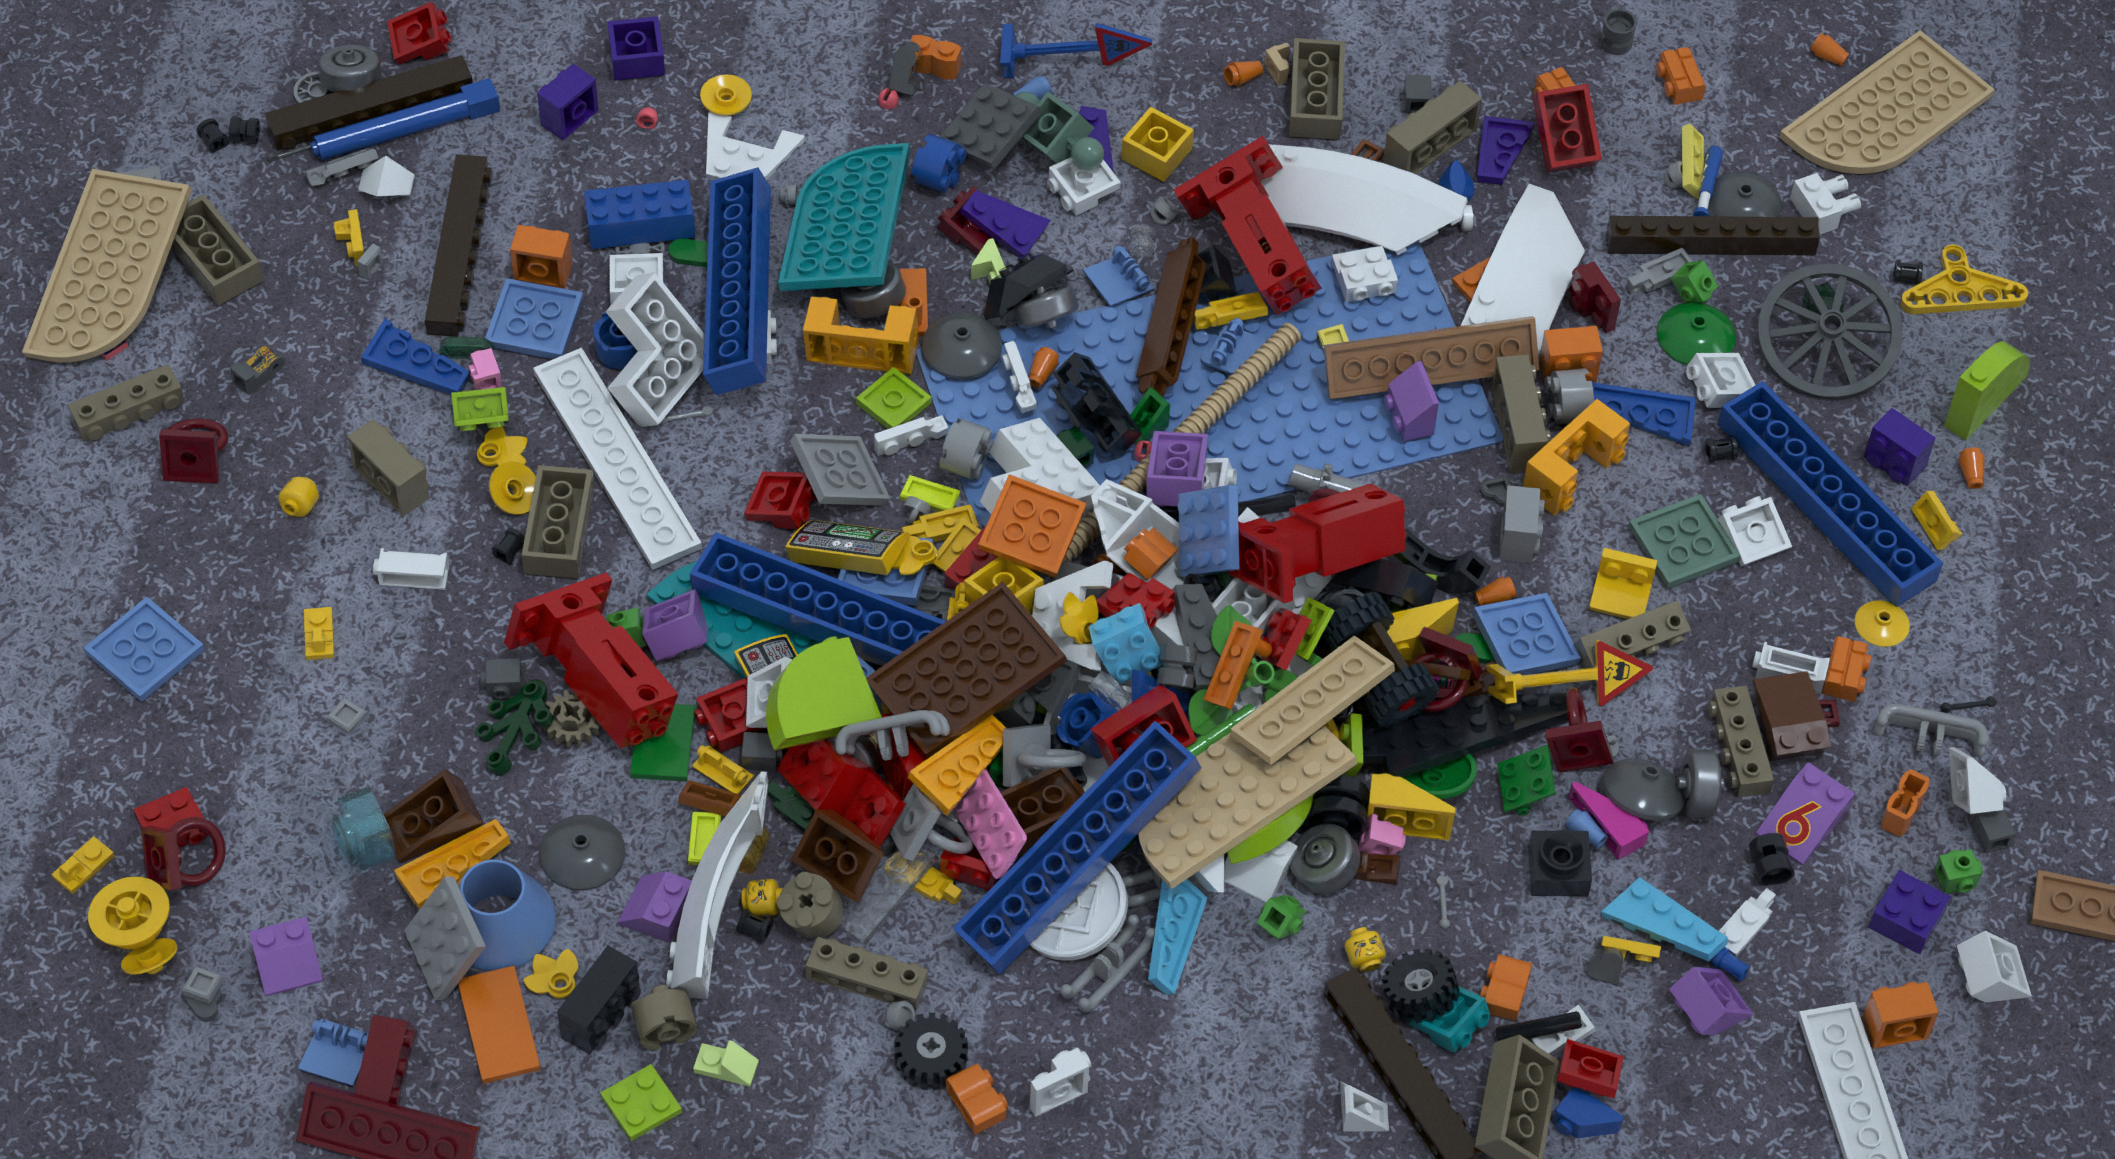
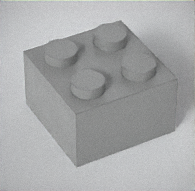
(1521, 524)

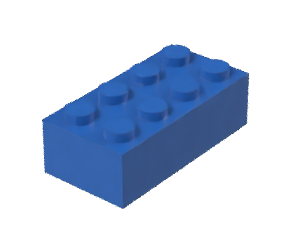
(639, 214)

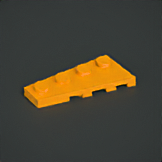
(958, 765)
(451, 860)

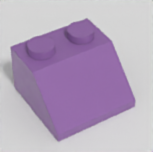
(1412, 403)
(675, 625)
(656, 905)
(286, 956)
(1709, 1000)

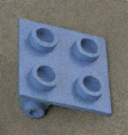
(1118, 278)
(1233, 347)
(334, 1052)

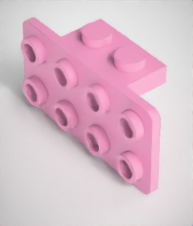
(991, 825)

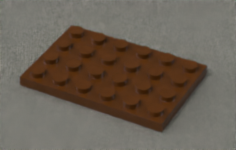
(968, 667)

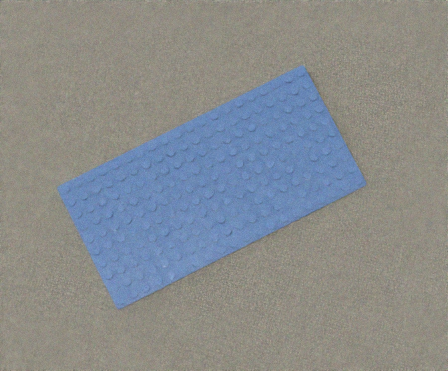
(1276, 422)

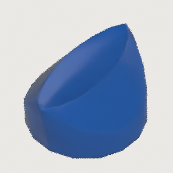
(1457, 180)

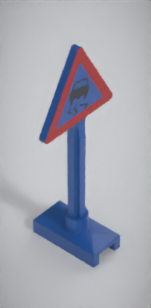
(1110, 42)

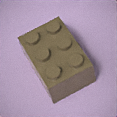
(389, 467)

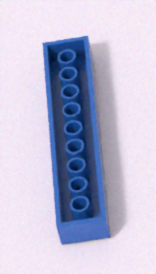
(737, 281)
(1830, 494)
(807, 600)
(1077, 847)

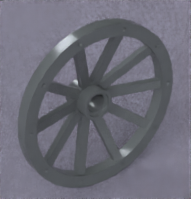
(1827, 336)

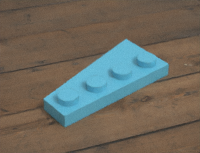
(1664, 919)

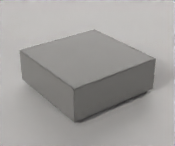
(370, 261)
(346, 716)
(202, 985)

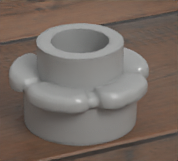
(789, 195)

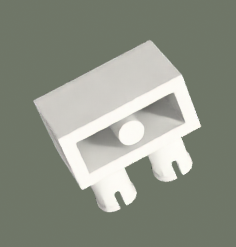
(1815, 199)

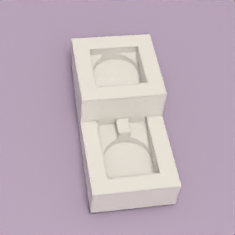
(1556, 1042)

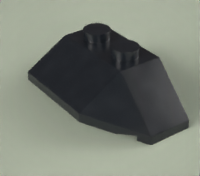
(1019, 282)

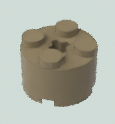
(810, 905)
(663, 1017)

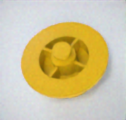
(129, 912)

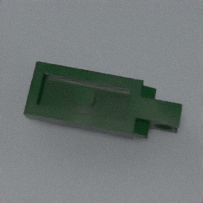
(791, 805)

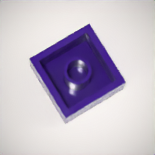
(636, 48)
(567, 101)
(1899, 447)
(1909, 912)

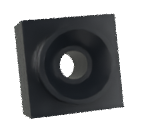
(1560, 863)

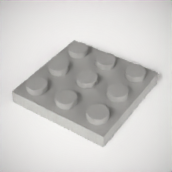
(840, 469)
(444, 938)

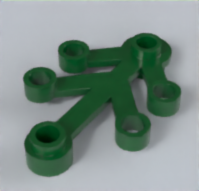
(531, 695)

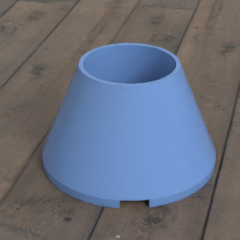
(517, 932)

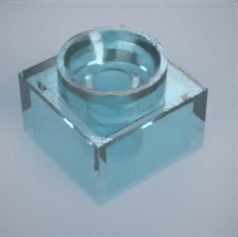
(363, 830)

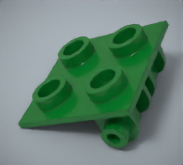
(1526, 779)

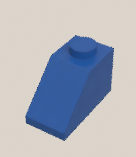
(1585, 1116)

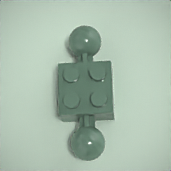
(1062, 133)

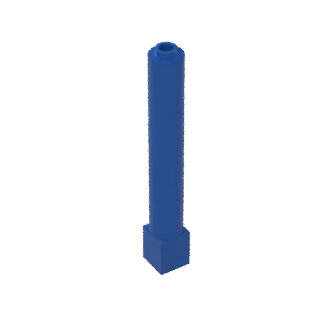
(473, 101)

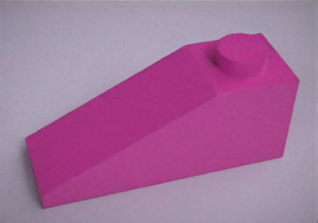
(1624, 831)

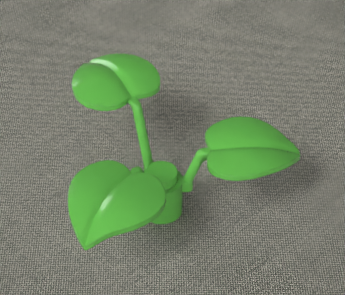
(1206, 716)

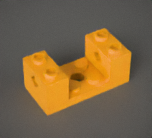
(879, 350)
(1597, 433)

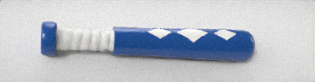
(1710, 173)

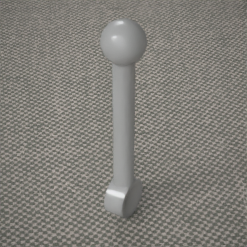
(706, 411)
(1442, 881)

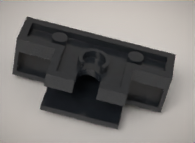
(1096, 410)

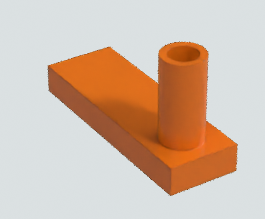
(916, 295)
(1234, 662)

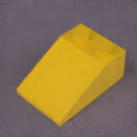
(1410, 622)
(1409, 808)

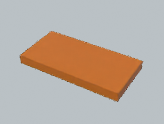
(498, 1024)

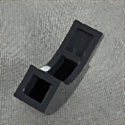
(1453, 573)

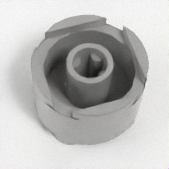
(1568, 394)
(966, 449)

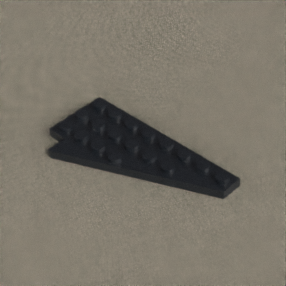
(1456, 731)

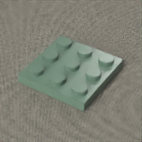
(1684, 541)

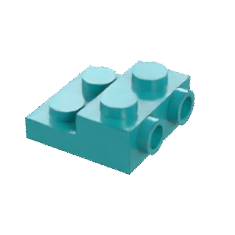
(1458, 1024)

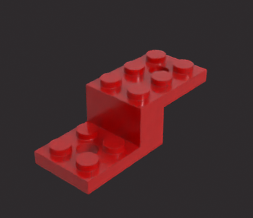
(842, 786)

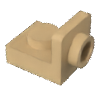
(1277, 64)

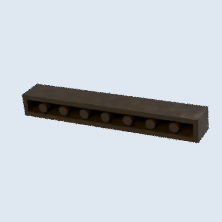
(380, 97)
(1713, 235)
(457, 246)
(1399, 1067)

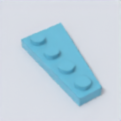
(1174, 932)

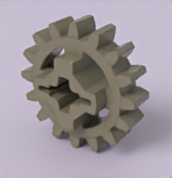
(571, 720)

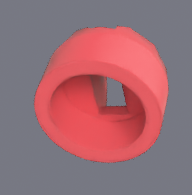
(892, 100)
(647, 115)
(1138, 450)

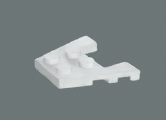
(733, 156)
(1049, 608)

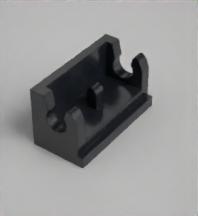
(1217, 274)

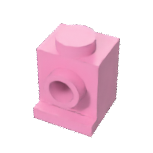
(484, 370)
(1381, 837)

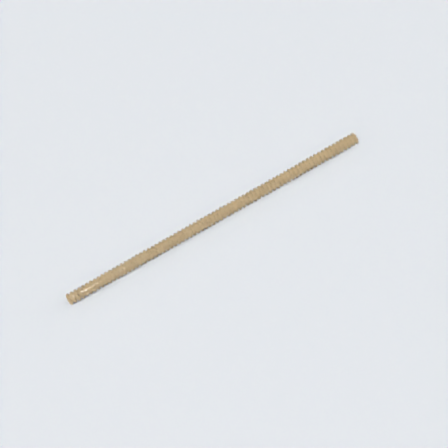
(1197, 422)

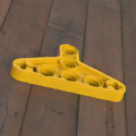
(1974, 287)

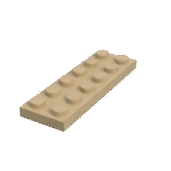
(1312, 700)

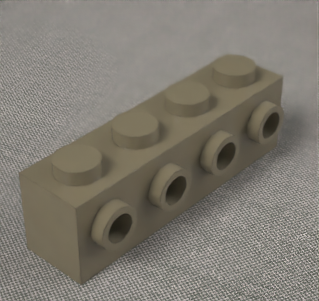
(126, 403)
(1638, 633)
(1741, 741)
(866, 972)

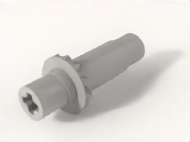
(1310, 479)

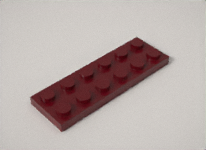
(380, 1128)

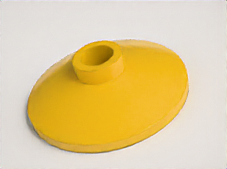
(729, 88)
(520, 480)
(1879, 631)
(150, 957)

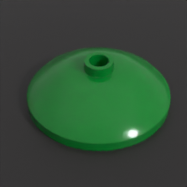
(1683, 338)
(1447, 778)

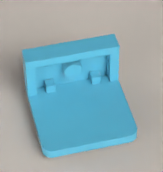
(1126, 643)

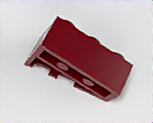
(385, 1059)

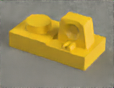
(350, 230)
(1935, 520)
(955, 544)
(318, 633)
(83, 865)
(1642, 951)

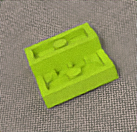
(1320, 617)

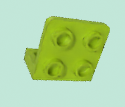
(480, 407)

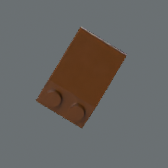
(1791, 716)
(1041, 802)
(432, 816)
(838, 853)

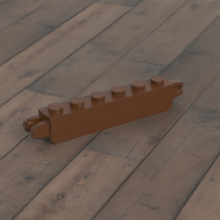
(1171, 318)

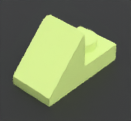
(987, 262)
(728, 1064)

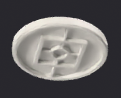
(1087, 921)

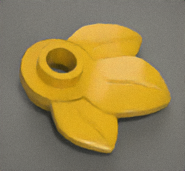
(504, 447)
(915, 555)
(1078, 617)
(551, 972)

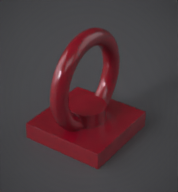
(192, 454)
(1449, 652)
(1582, 742)
(164, 857)

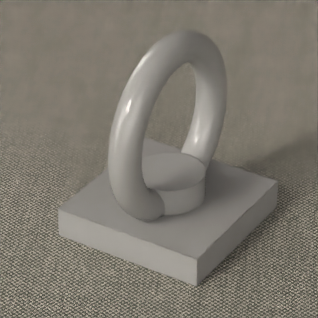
(1029, 753)
(917, 824)

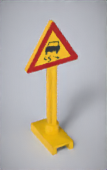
(1612, 673)

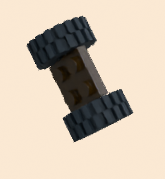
(1403, 690)

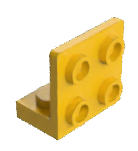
(1622, 584)

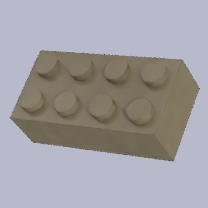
(1317, 89)
(1433, 129)
(215, 252)
(1519, 410)
(558, 521)
(1517, 1100)

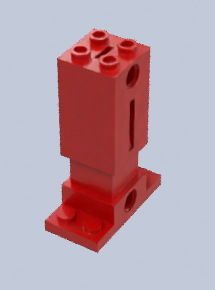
(1253, 222)
(1320, 539)
(600, 661)

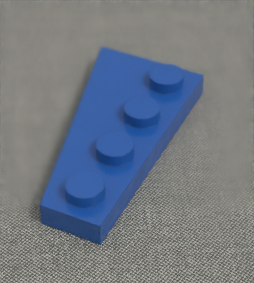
(404, 357)
(1651, 411)

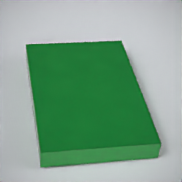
(669, 754)

